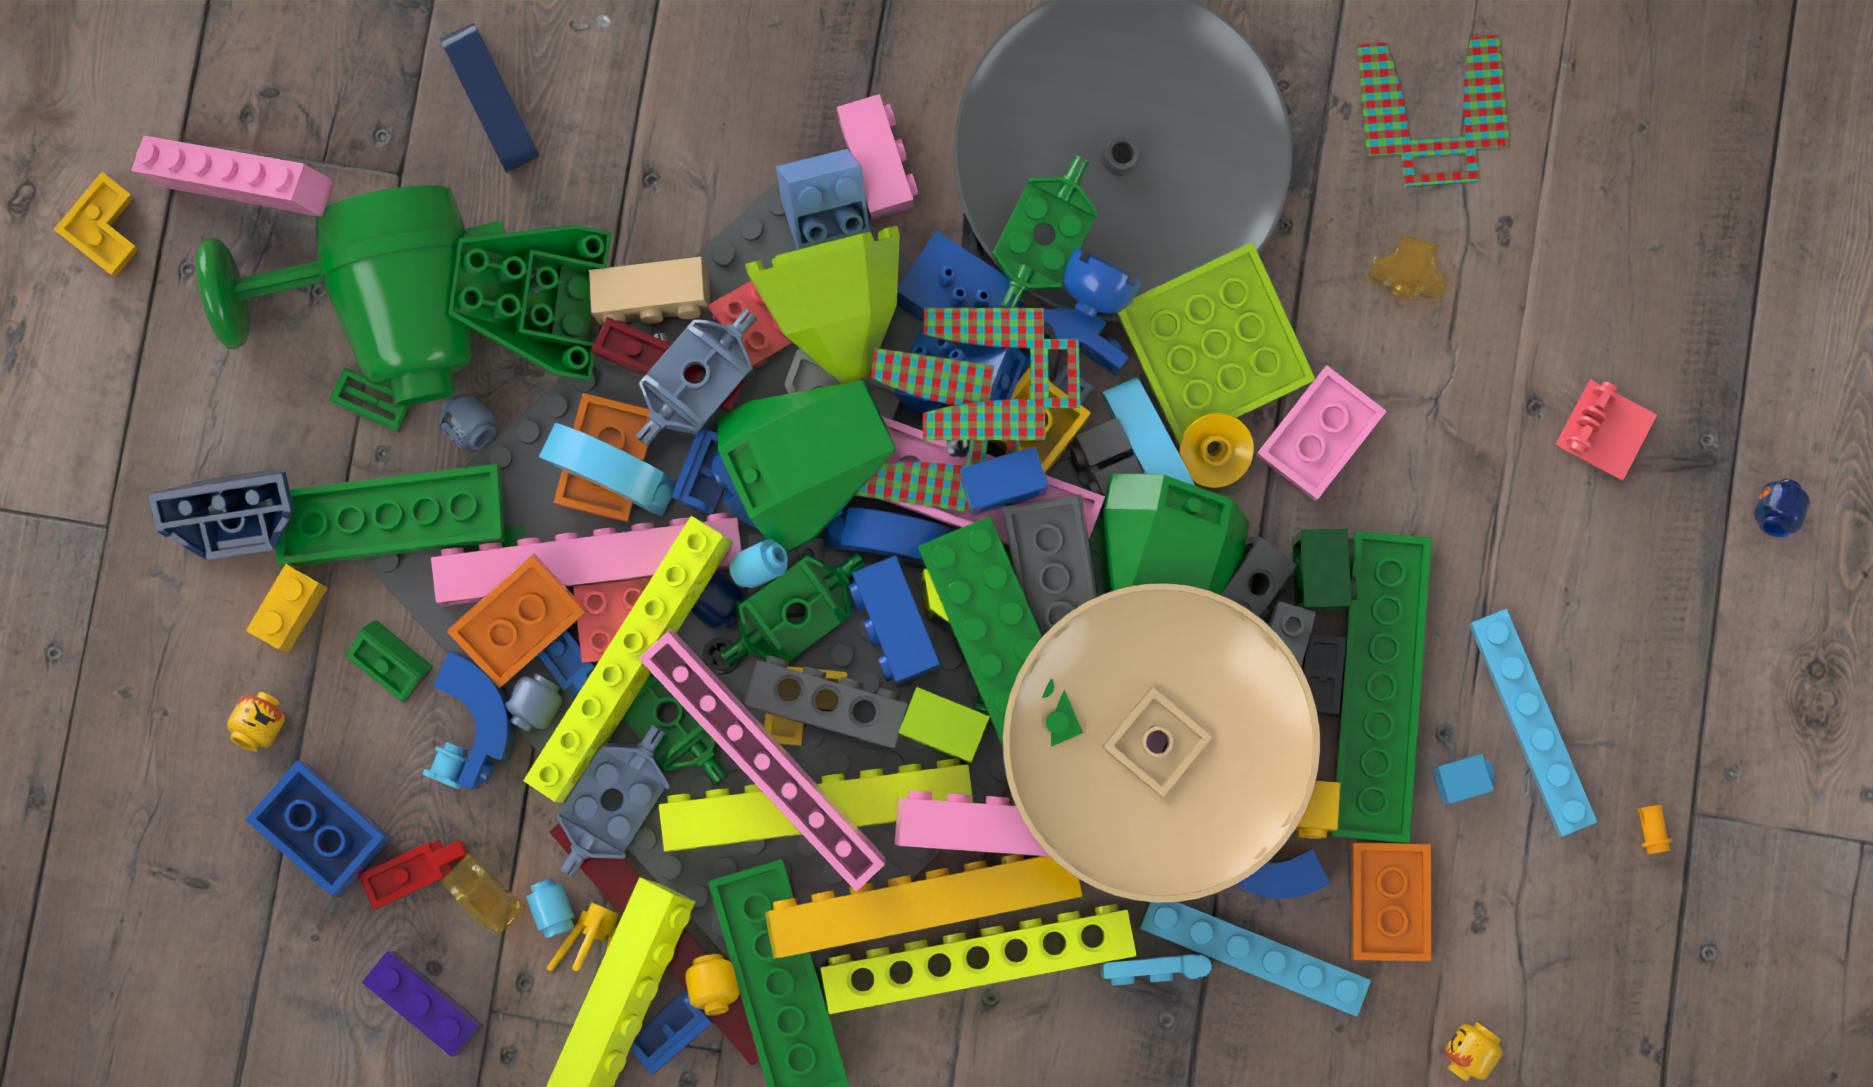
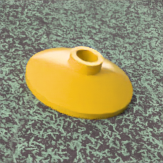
(1228, 461)

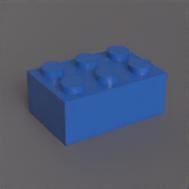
(894, 622)
(319, 829)

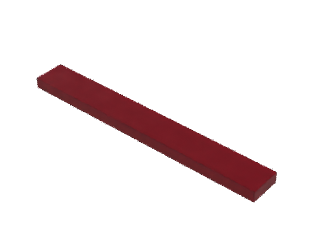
(617, 882)

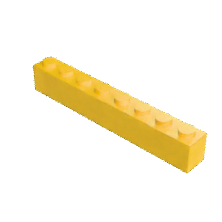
(917, 905)

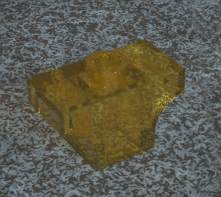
(1410, 270)
(482, 895)

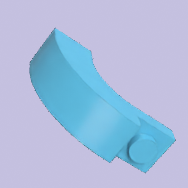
(608, 468)

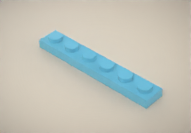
(1533, 723)
(1256, 955)

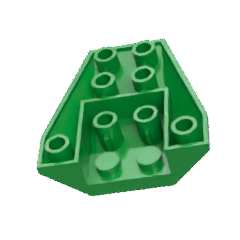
(532, 293)
(803, 457)
(1171, 533)

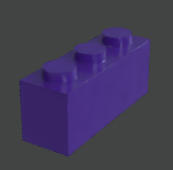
(422, 1003)

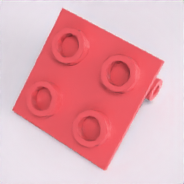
(763, 336)
(1606, 429)
(606, 611)

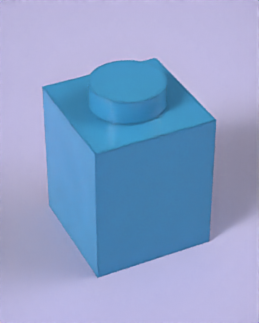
(1464, 779)

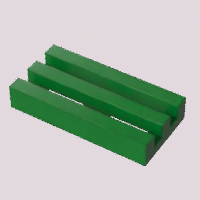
(400, 412)

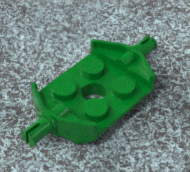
(1049, 202)
(763, 615)
(685, 740)

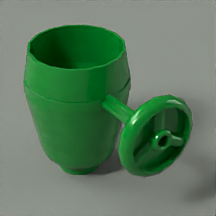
(387, 277)

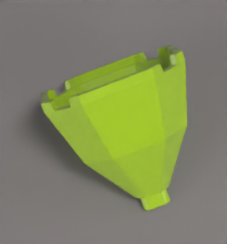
(834, 299)

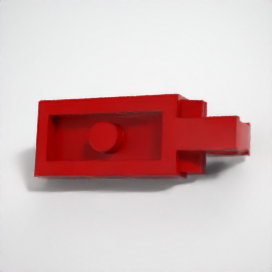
(410, 872)

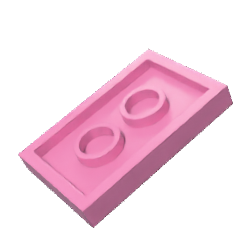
(1321, 433)

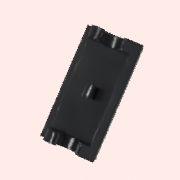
(1325, 671)

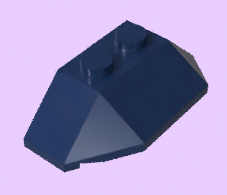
(225, 513)

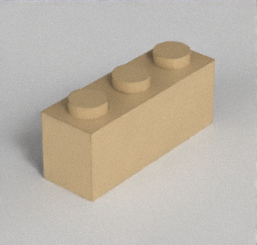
(650, 291)

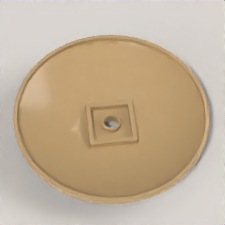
(1234, 756)

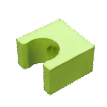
(944, 725)

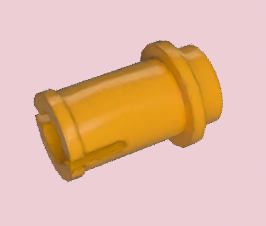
(1654, 829)

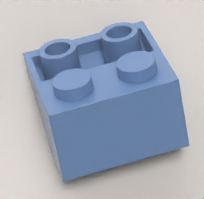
(823, 198)

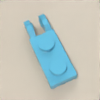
(1158, 968)

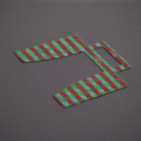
(1387, 120)
(941, 381)
(1001, 418)

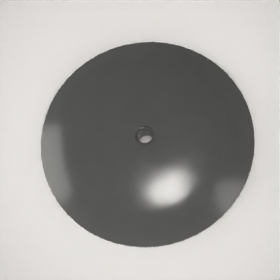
(1137, 75)

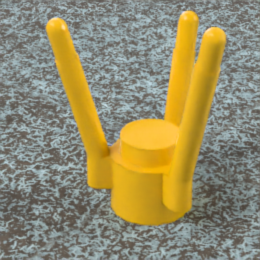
(598, 924)

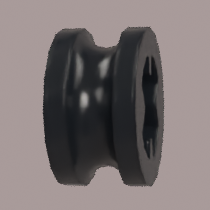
(710, 647)

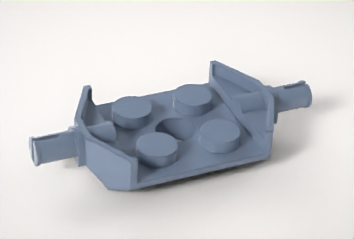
(686, 405)
(603, 830)

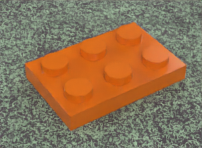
(617, 426)
(516, 620)
(1390, 902)

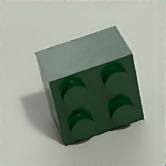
(1323, 570)

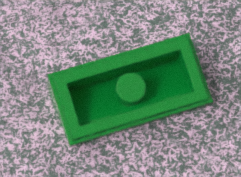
(388, 660)

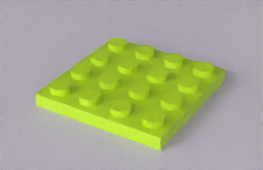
(1215, 341)

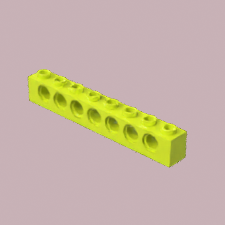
(619, 671)
(1115, 945)

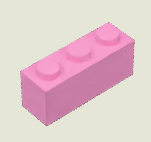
(872, 144)

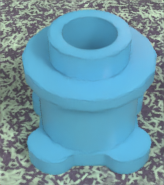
(448, 765)

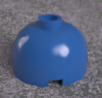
(1098, 285)

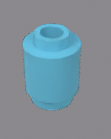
(758, 564)
(550, 908)

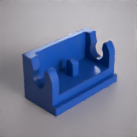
(1003, 481)
(696, 483)
(669, 1033)

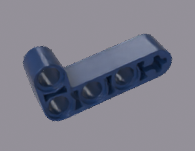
(489, 97)

